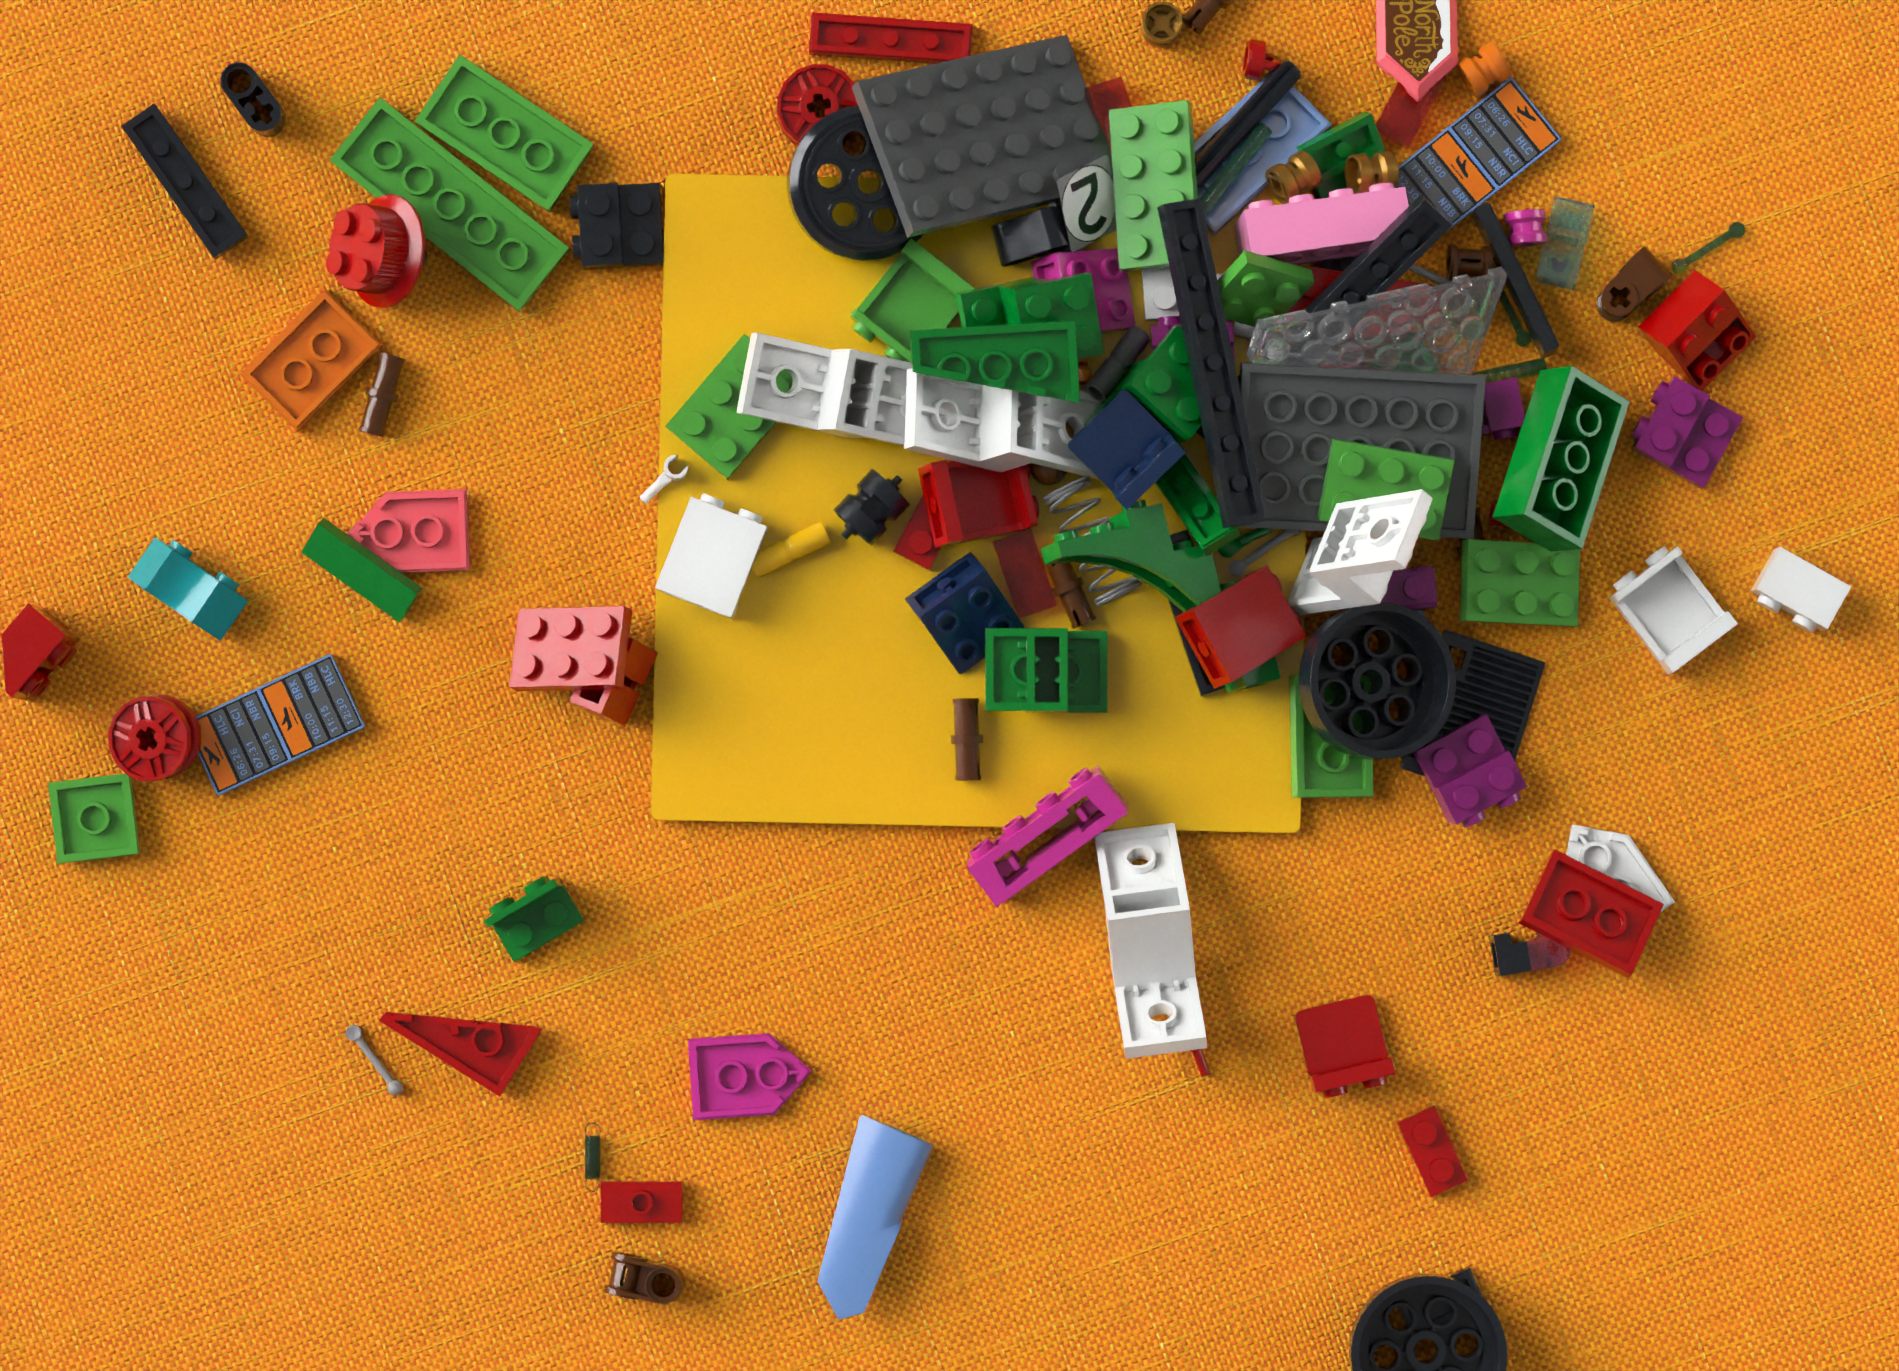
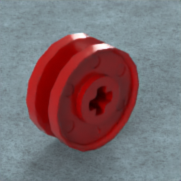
(804, 87)
(175, 732)

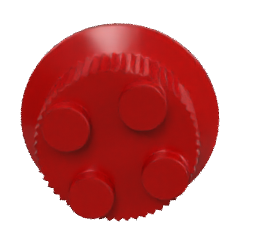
(378, 250)

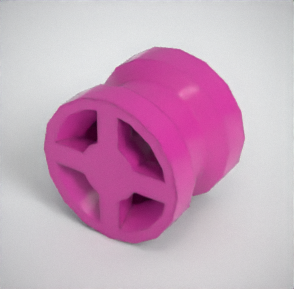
(1526, 228)

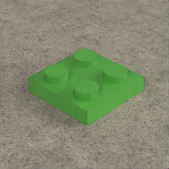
(1261, 287)
(94, 818)

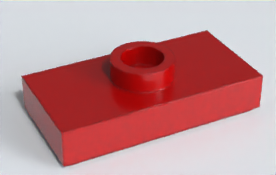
(641, 1201)

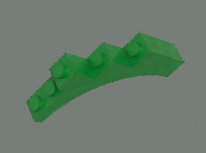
(1142, 546)

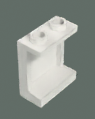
(712, 555)
(1670, 609)

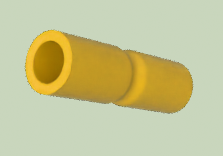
(793, 547)

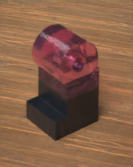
(1525, 955)

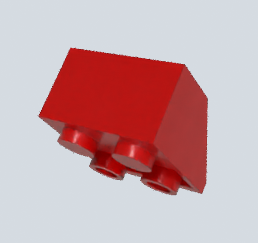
(1697, 330)
(32, 650)

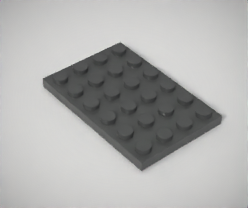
(980, 133)
(1301, 408)

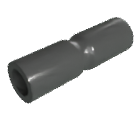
(1120, 359)

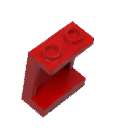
(976, 502)
(1241, 627)

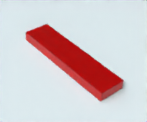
(888, 38)

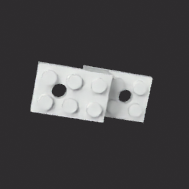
(831, 389)
(993, 425)
(1359, 552)

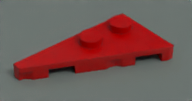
(478, 1049)

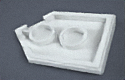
(1617, 858)

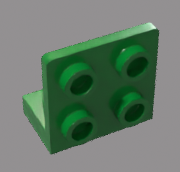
(534, 918)

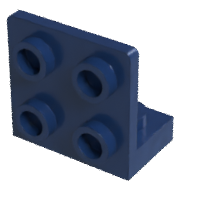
(1126, 448)
(959, 608)

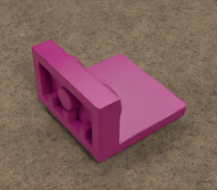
(1109, 282)

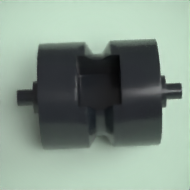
(871, 507)

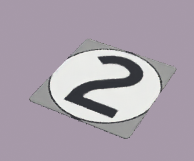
(1088, 202)

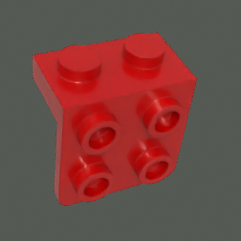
(1343, 1045)

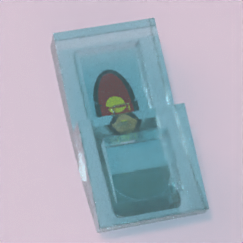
(1566, 239)

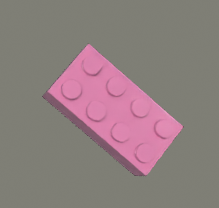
(1319, 228)

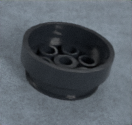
(814, 203)
(1422, 697)
(1418, 1294)

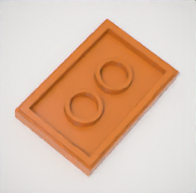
(311, 360)

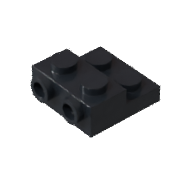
(618, 225)

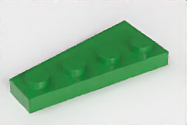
(1014, 357)

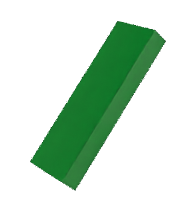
(1195, 506)
(361, 570)

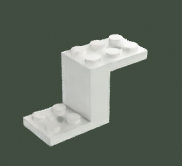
(1150, 940)

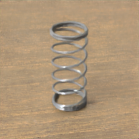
(1059, 496)

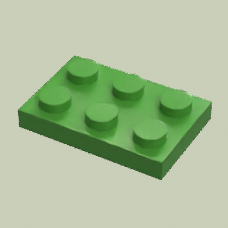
(710, 418)
(1372, 471)
(1518, 584)
(1318, 767)

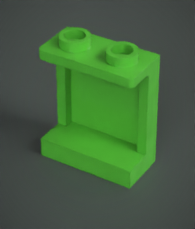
(910, 296)

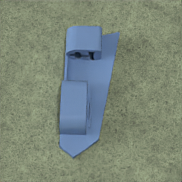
(869, 1212)

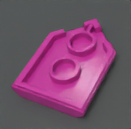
(741, 1075)

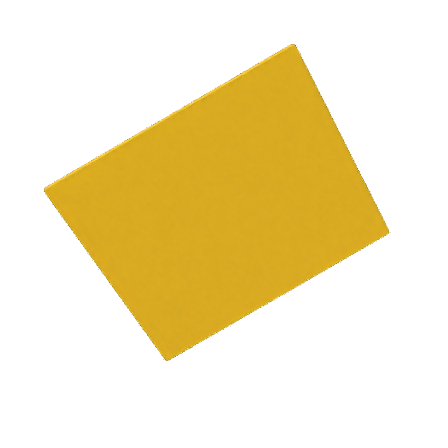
(825, 680)

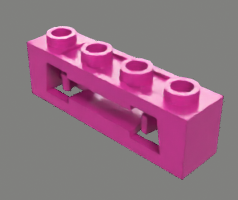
(1050, 809)

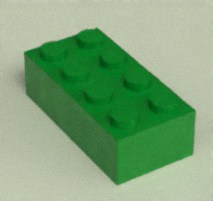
(1561, 459)

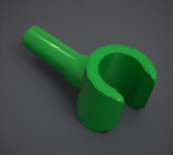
(1235, 545)

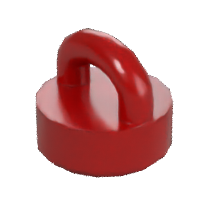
(1257, 60)

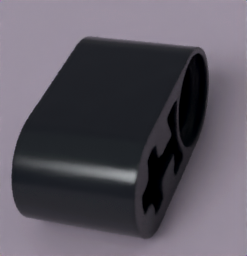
(254, 92)
(1030, 235)

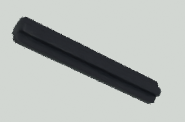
(1245, 120)

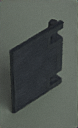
(1491, 684)

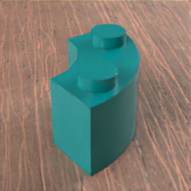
(188, 588)

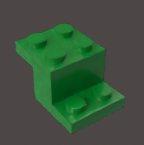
(1037, 301)
(1164, 387)
(1045, 670)

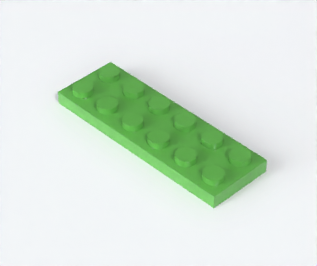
(453, 202)

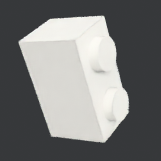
(1799, 590)

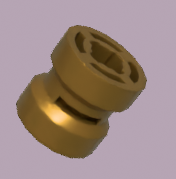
(1162, 18)
(1367, 171)
(1293, 177)

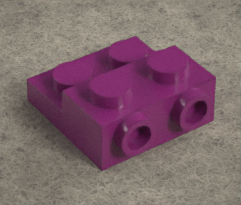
(1685, 431)
(1470, 771)

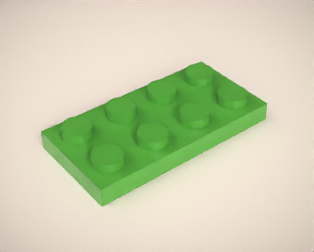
(504, 133)
(1150, 168)

